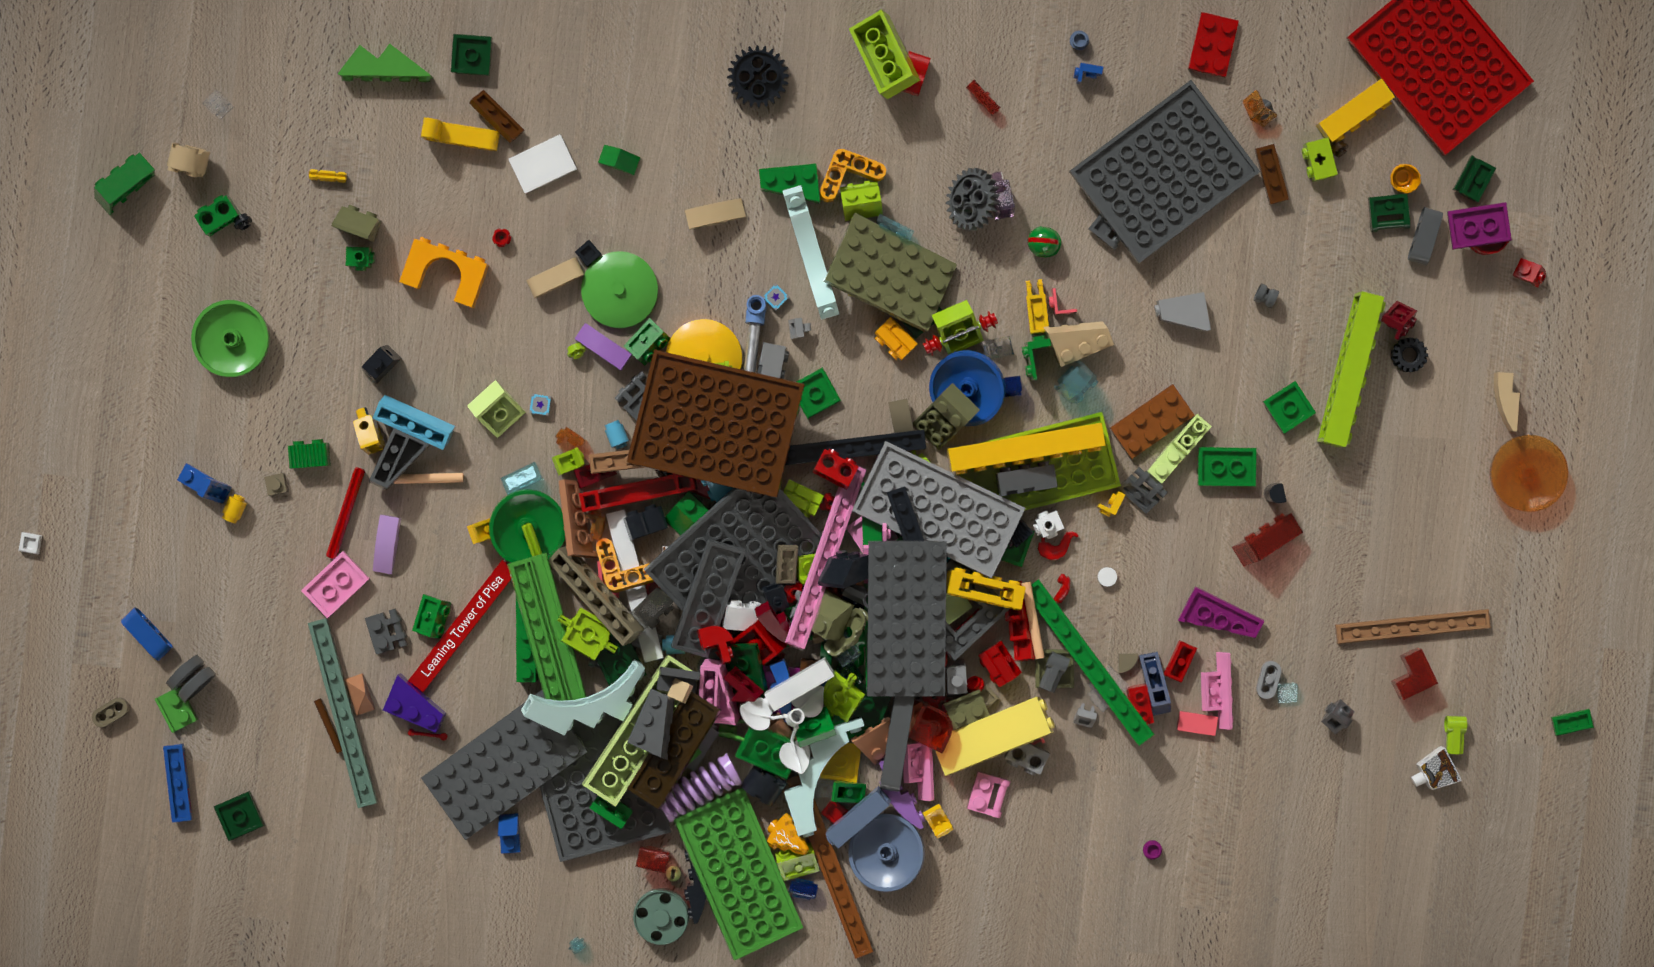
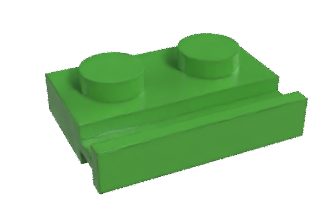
(175, 711)

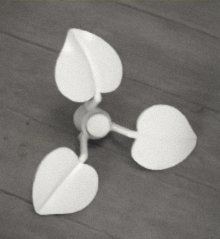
(808, 705)

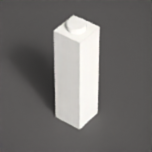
(798, 684)

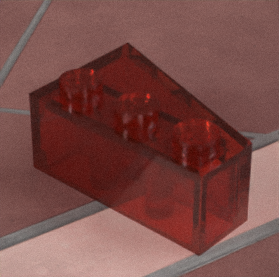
(1268, 539)

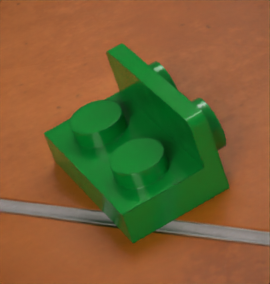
(646, 340)
(431, 616)
(616, 815)

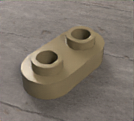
(111, 712)

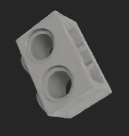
(1028, 752)

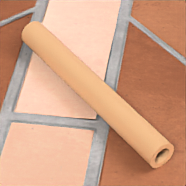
(430, 478)
(1033, 621)

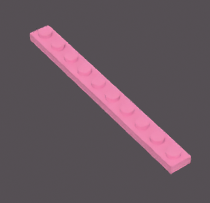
(828, 546)

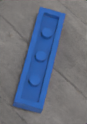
(177, 783)

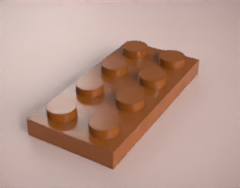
(1152, 421)

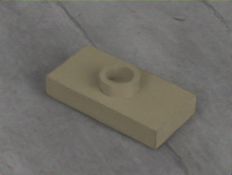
(786, 564)

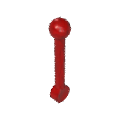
(443, 736)

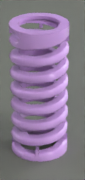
(728, 772)

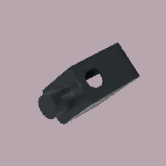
(380, 363)

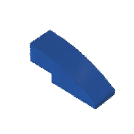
(781, 673)

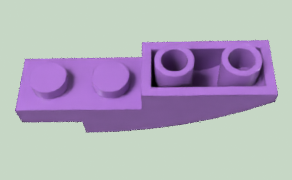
(905, 804)

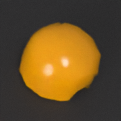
(1405, 178)

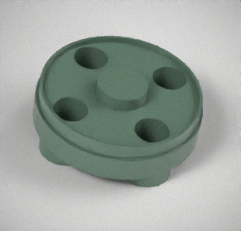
(661, 916)

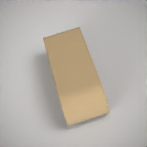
(555, 277)

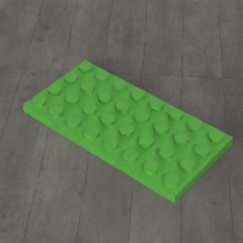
(738, 873)

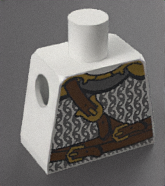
(1436, 770)

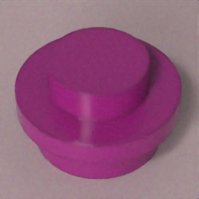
(1152, 849)

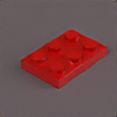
(1213, 44)

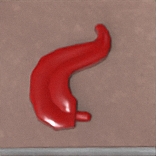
(1056, 552)

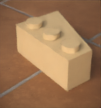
(1078, 341)

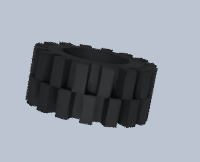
(1409, 343)

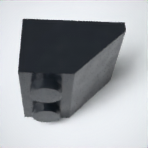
(844, 569)

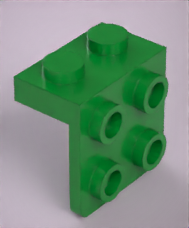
(1037, 342)

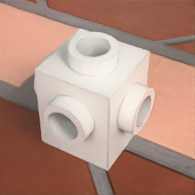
(1055, 524)

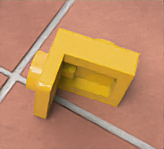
(938, 821)

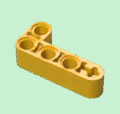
(459, 135)

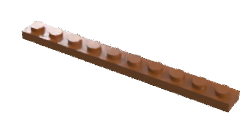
(837, 883)

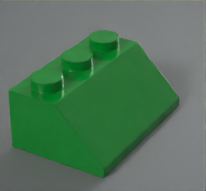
(686, 513)

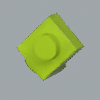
(568, 461)

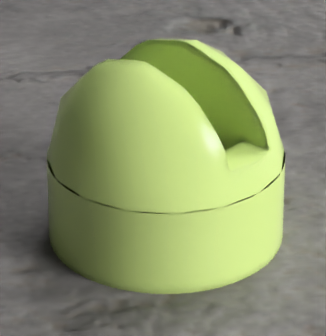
(669, 873)

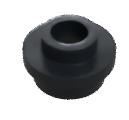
(242, 221)

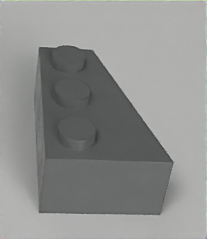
(396, 458)
(1026, 479)
(653, 724)

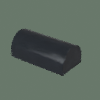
(1275, 493)

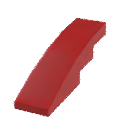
(1020, 633)

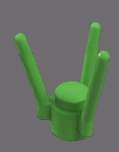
(730, 731)

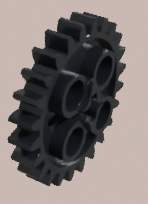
(744, 65)

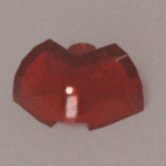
(932, 728)

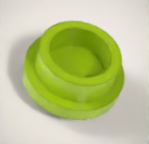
(576, 351)

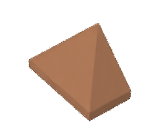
(359, 694)

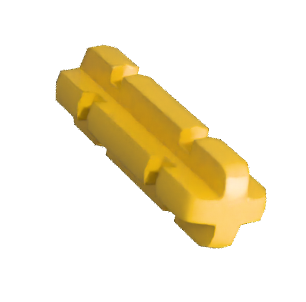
(330, 176)

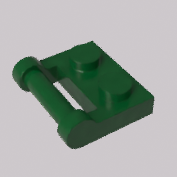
(1389, 206)

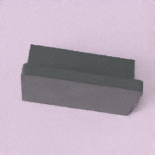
(667, 676)

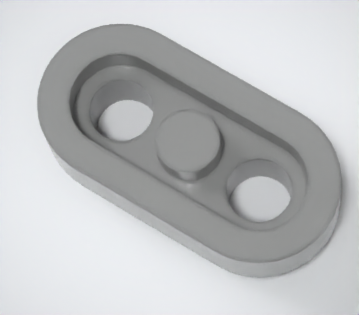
(1270, 680)

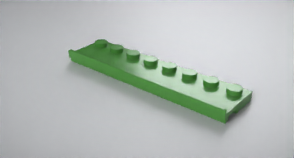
(540, 612)

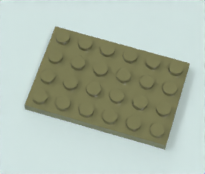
(890, 273)

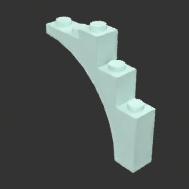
(587, 710)

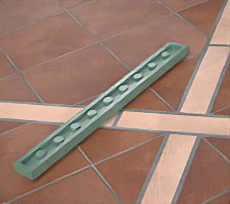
(342, 713)

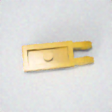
(1036, 308)

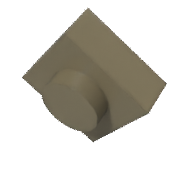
(276, 484)

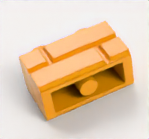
(895, 339)

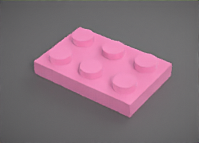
(335, 584)

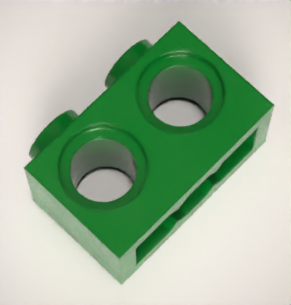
(219, 220)

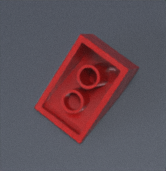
(756, 633)

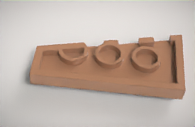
(576, 533)
(874, 739)

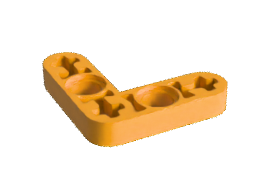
(842, 167)
(616, 573)

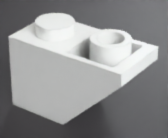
(739, 615)

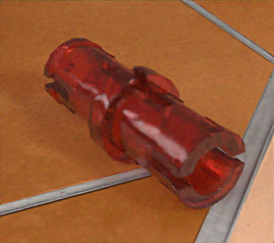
(983, 97)

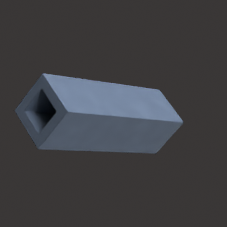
(857, 817)

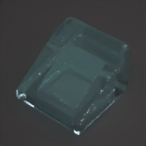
(1287, 692)

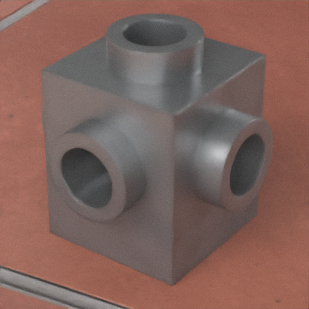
(1337, 716)

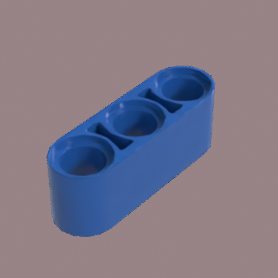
(146, 634)

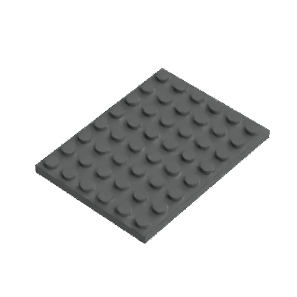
(1164, 171)
(743, 521)
(567, 802)

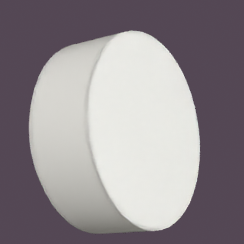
(1107, 576)

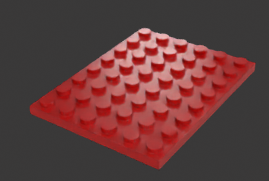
(1440, 65)

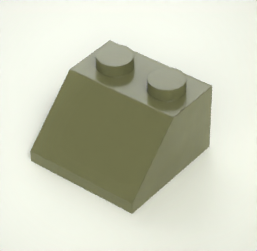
(357, 223)

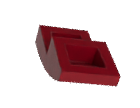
(585, 478)

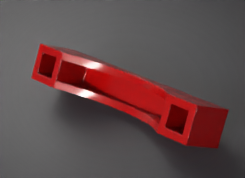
(636, 492)

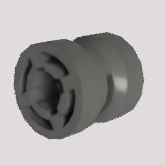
(1266, 295)

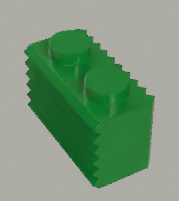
(309, 455)

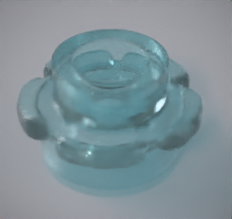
(577, 945)

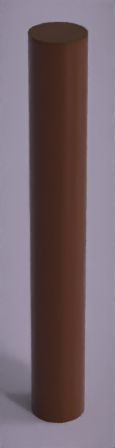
(328, 725)

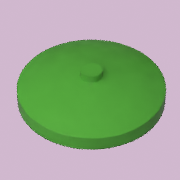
(619, 289)
(230, 338)

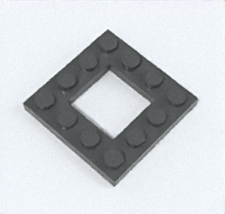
(977, 625)

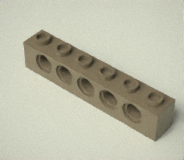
(596, 596)

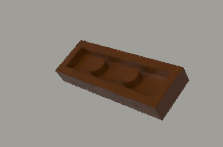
(496, 116)
(1271, 174)

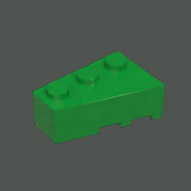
(783, 178)
(123, 182)

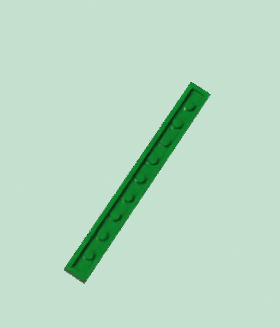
(1090, 664)

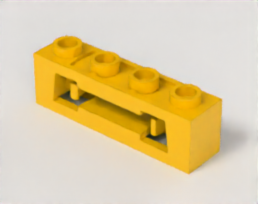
(1014, 595)

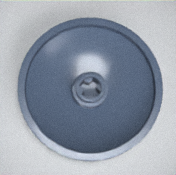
(887, 853)

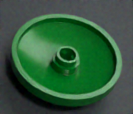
(523, 508)

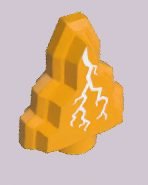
(785, 837)

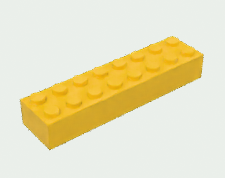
(1026, 447)

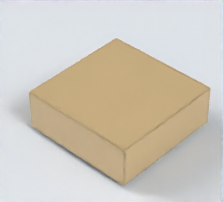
(680, 690)

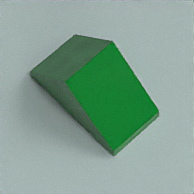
(619, 159)

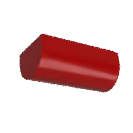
(1180, 661)

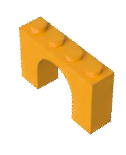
(424, 254)

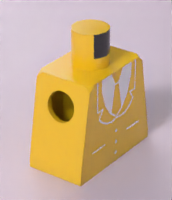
(370, 438)

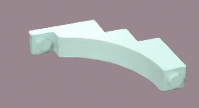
(810, 252)
(801, 797)

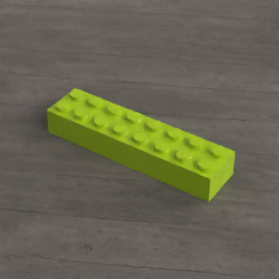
(1350, 369)

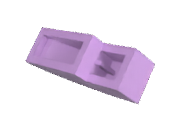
(386, 544)

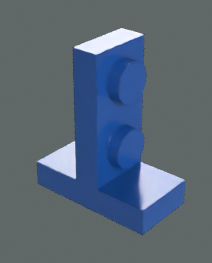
(204, 484)

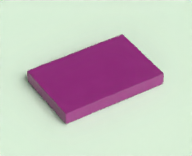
(1479, 226)

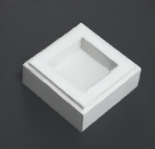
(30, 543)

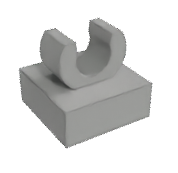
(797, 328)
(1085, 717)

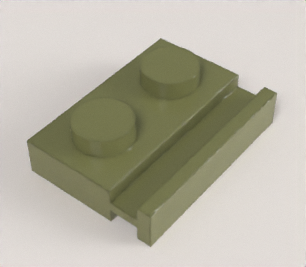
(966, 709)

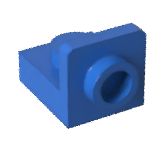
(1090, 70)

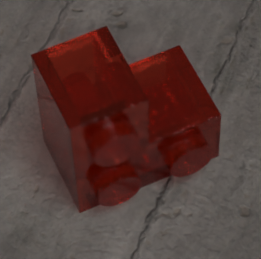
(1418, 677)

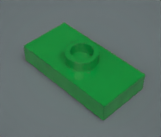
(1572, 722)

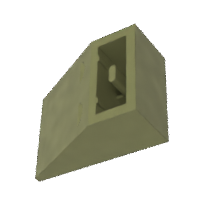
(946, 416)

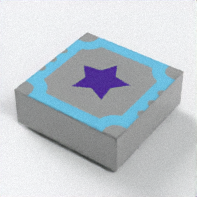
(775, 297)
(540, 404)

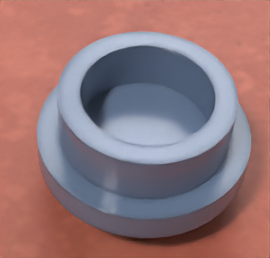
(1079, 40)

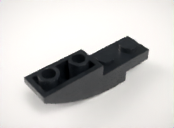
(694, 894)

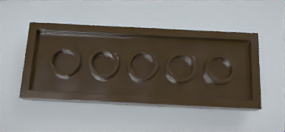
(688, 729)

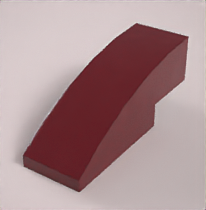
(776, 624)

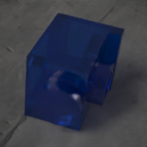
(1013, 386)

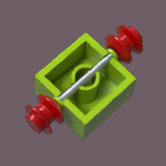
(958, 328)

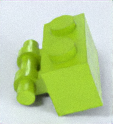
(861, 199)

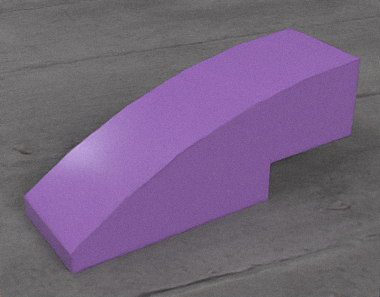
(603, 346)

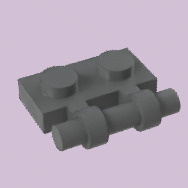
(634, 403)
(1139, 493)
(380, 632)

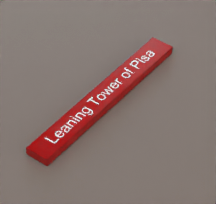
(461, 627)

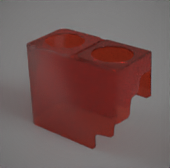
(653, 858)

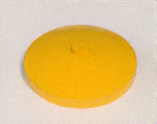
(707, 342)

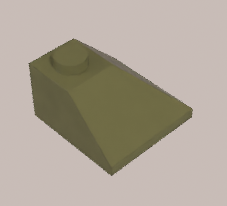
(832, 616)

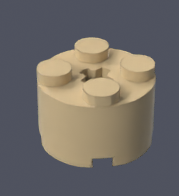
(188, 159)

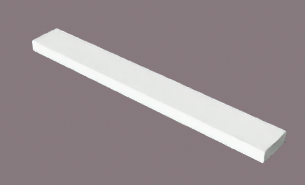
(628, 559)

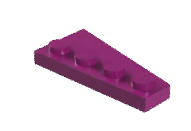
(1211, 611)

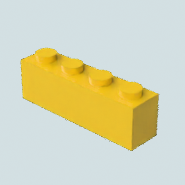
(1355, 111)

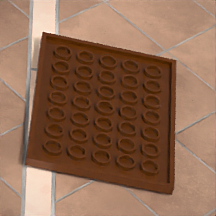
(715, 423)

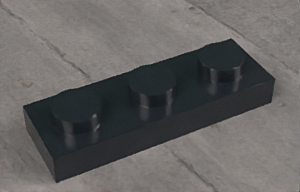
(905, 515)

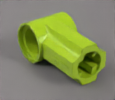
(1455, 728)

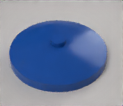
(975, 377)

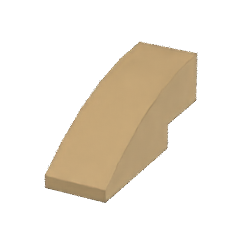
(715, 213)
(1506, 400)

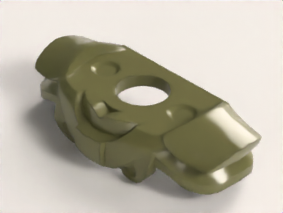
(857, 623)

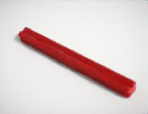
(345, 513)

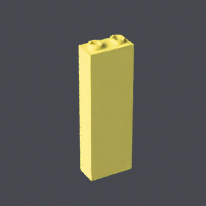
(996, 735)

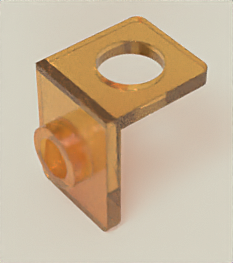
(1256, 109)

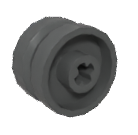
(189, 676)

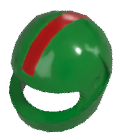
(1044, 242)

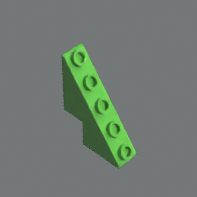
(389, 66)

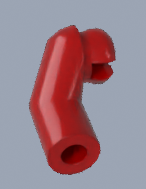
(1065, 588)

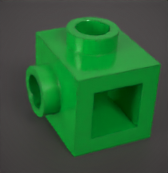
(359, 258)

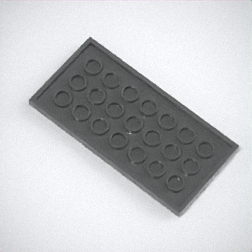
(906, 618)
(500, 769)

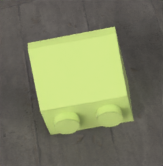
(496, 409)

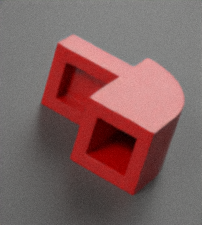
(716, 636)

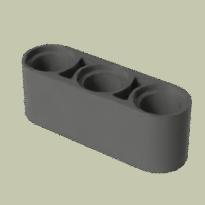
(1425, 236)

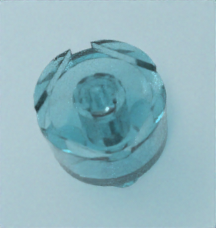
(1076, 382)

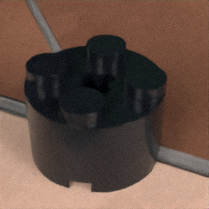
(763, 785)

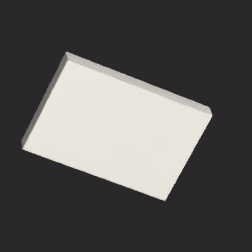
(542, 164)

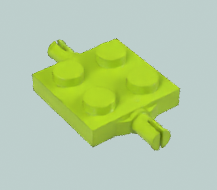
(586, 634)
(842, 696)

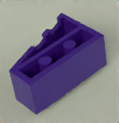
(412, 705)

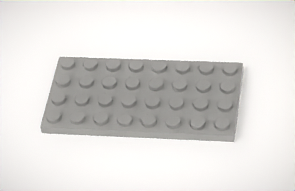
(945, 505)

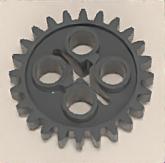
(972, 199)

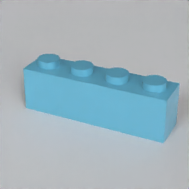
(413, 422)

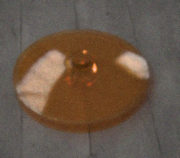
(1529, 473)

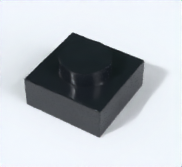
(588, 253)

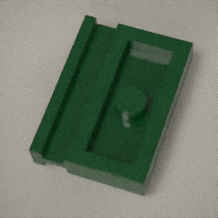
(1474, 178)

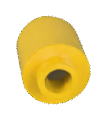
(234, 508)

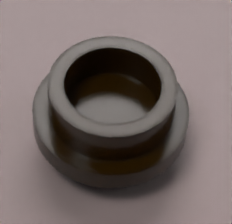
(1339, 148)

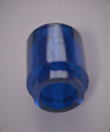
(803, 889)

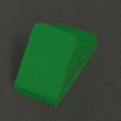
(848, 791)

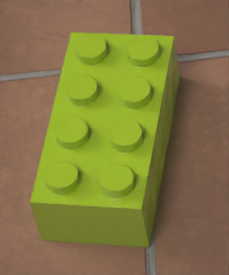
(884, 54)

